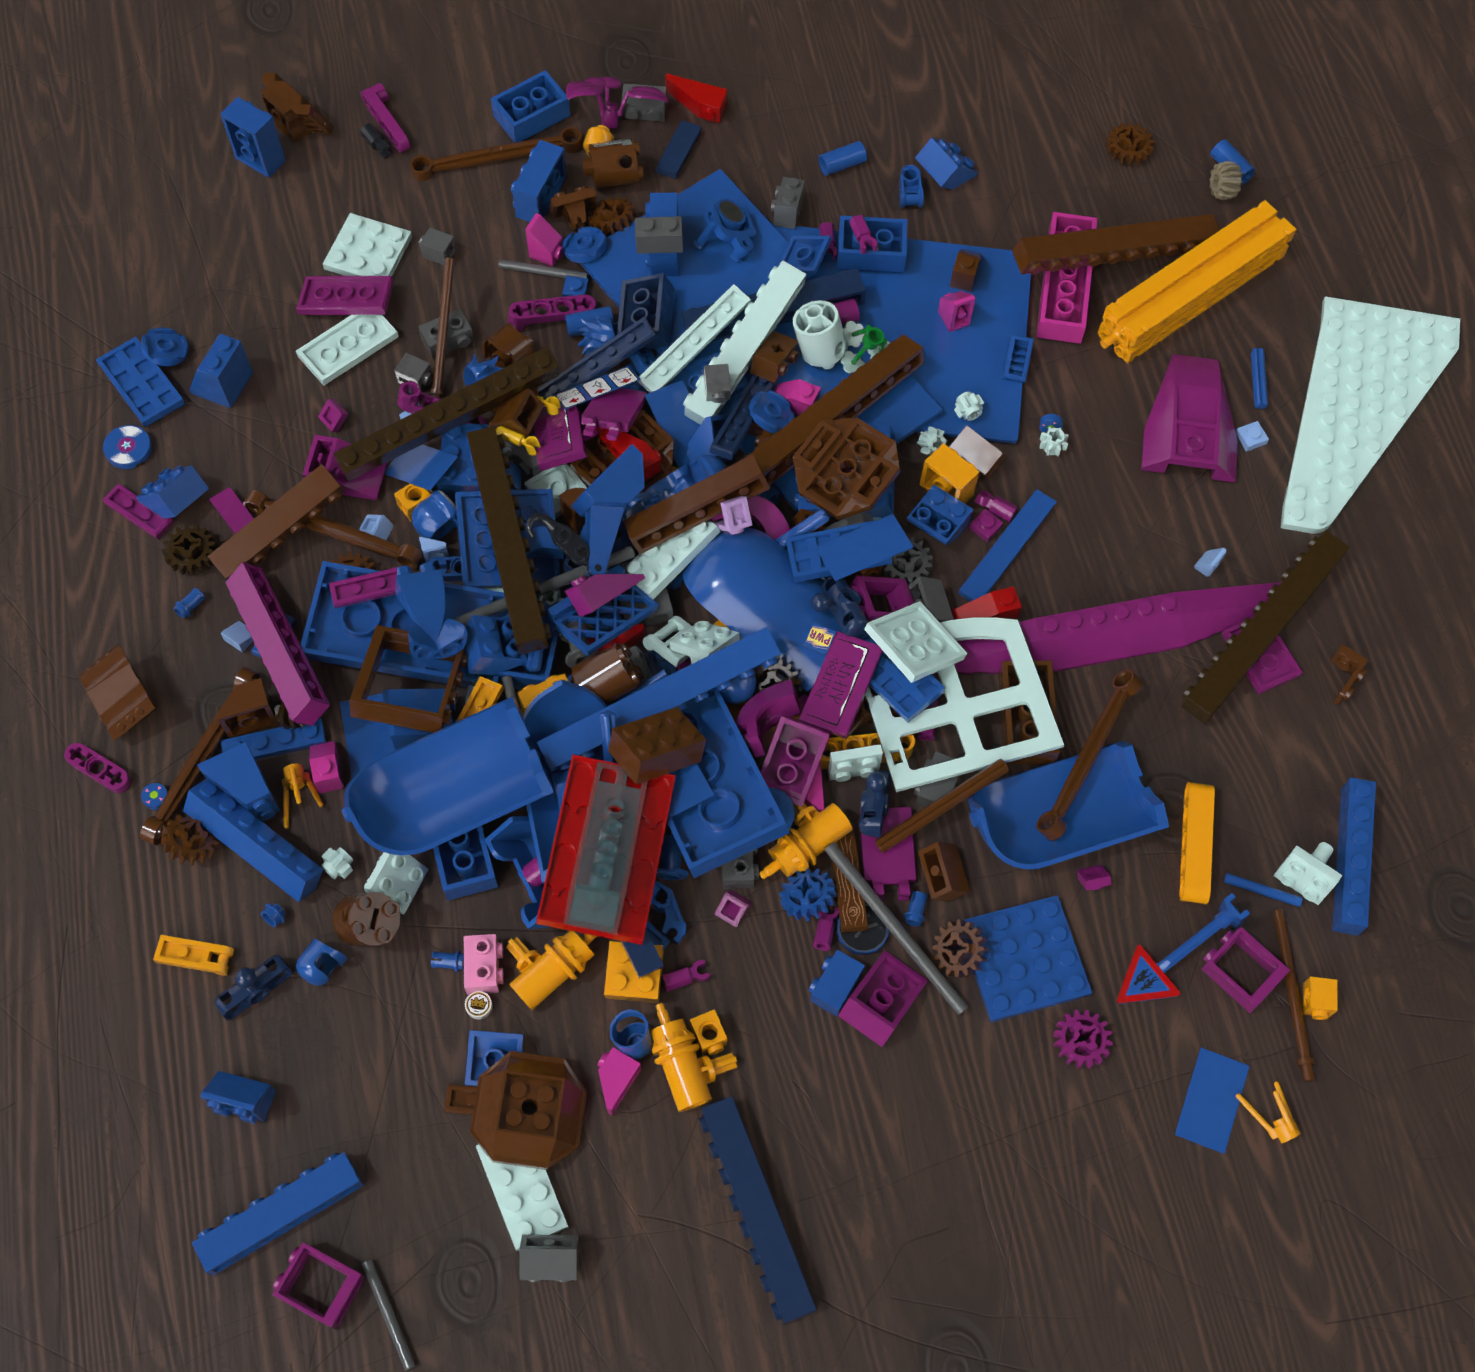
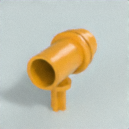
(812, 837)
(546, 972)
(683, 1070)

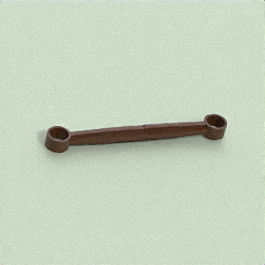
(492, 154)
(405, 554)
(1126, 685)
(153, 826)

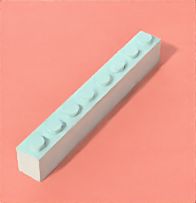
(749, 335)

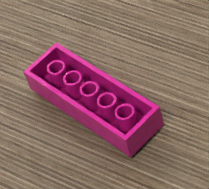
(1066, 291)

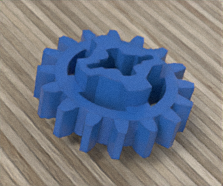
(807, 894)

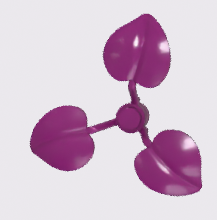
(609, 112)

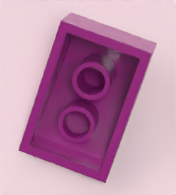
(794, 757)
(882, 998)

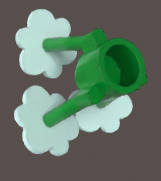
(872, 339)

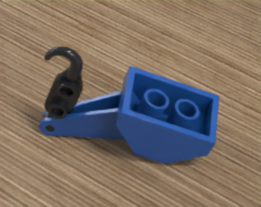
(603, 508)

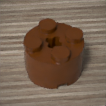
(508, 345)

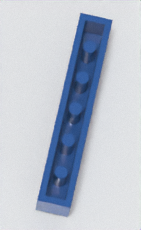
(253, 840)
(1354, 856)
(276, 1214)

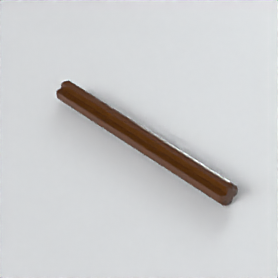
(941, 805)

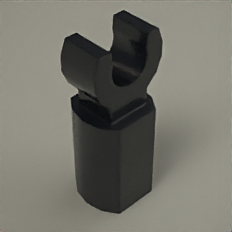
(375, 140)

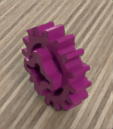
(1088, 1047)

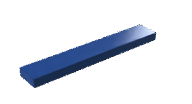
(1007, 546)

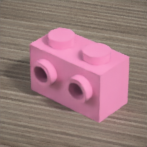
(482, 963)

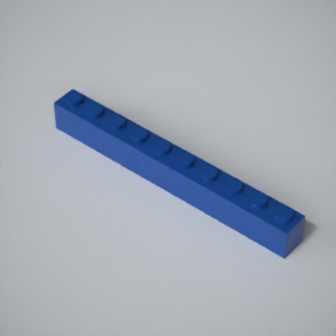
(670, 692)

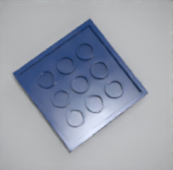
(475, 543)
(1028, 960)

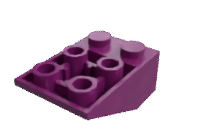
(321, 452)

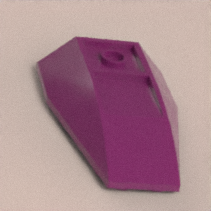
(1191, 421)

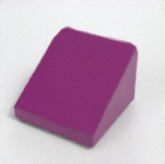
(733, 908)

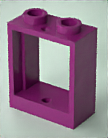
(895, 590)
(1259, 954)
(343, 1298)

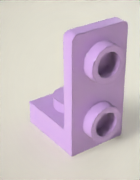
(735, 515)

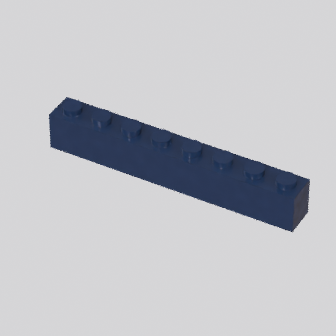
(827, 288)
(758, 1212)

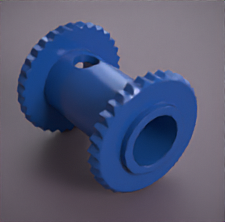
(670, 860)

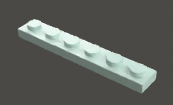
(694, 339)

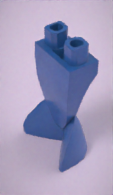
(423, 597)

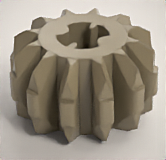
(1225, 180)

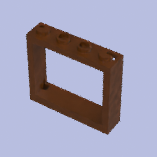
(397, 715)

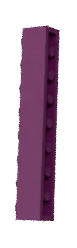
(277, 644)

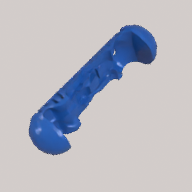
(678, 480)

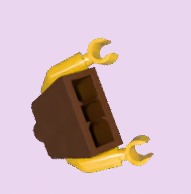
(518, 416)

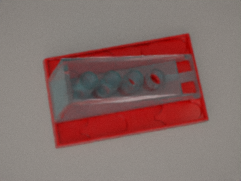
(605, 851)

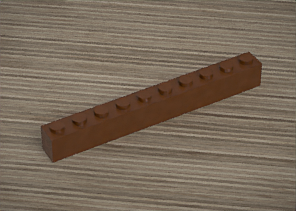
(1112, 244)
(844, 401)

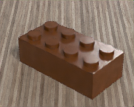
(1018, 721)

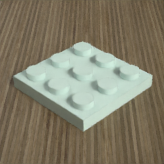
(367, 248)
(915, 641)

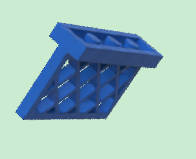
(565, 612)

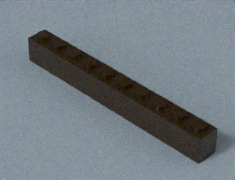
(447, 414)
(507, 540)
(1265, 626)

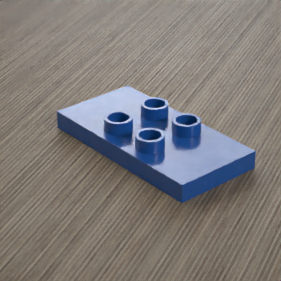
(345, 633)
(741, 811)

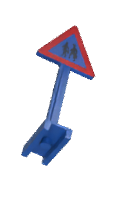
(1147, 979)

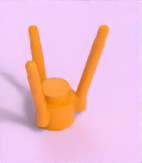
(294, 779)
(1285, 1127)

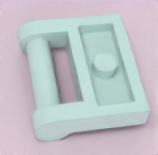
(655, 642)

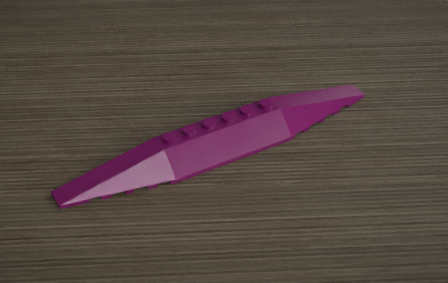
(1121, 629)

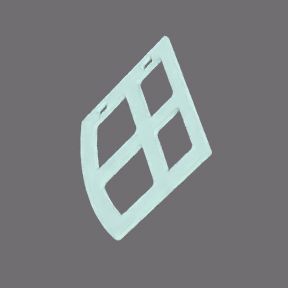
(963, 710)

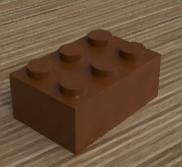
(656, 745)

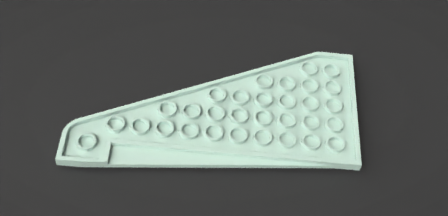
(1361, 390)

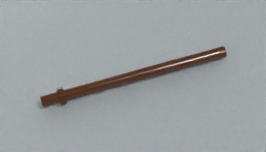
(437, 390)
(1300, 1031)

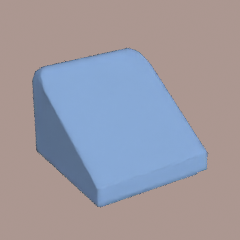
(377, 525)
(433, 548)
(1210, 561)
(237, 636)

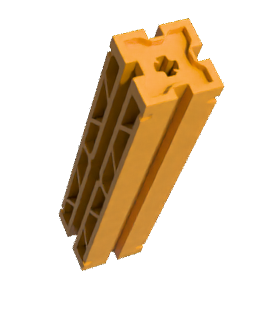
(1195, 282)

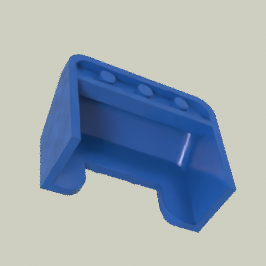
(515, 843)

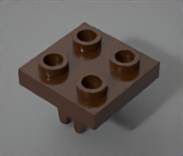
(573, 205)

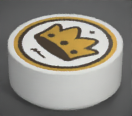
(478, 1005)

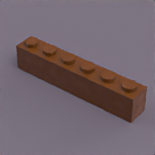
(695, 504)
(278, 522)

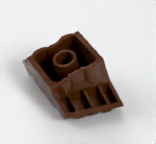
(290, 110)
(117, 692)

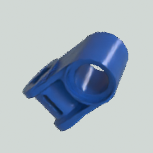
(910, 187)

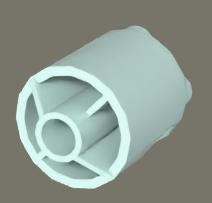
(820, 334)

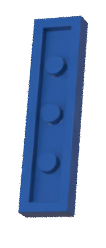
(279, 740)

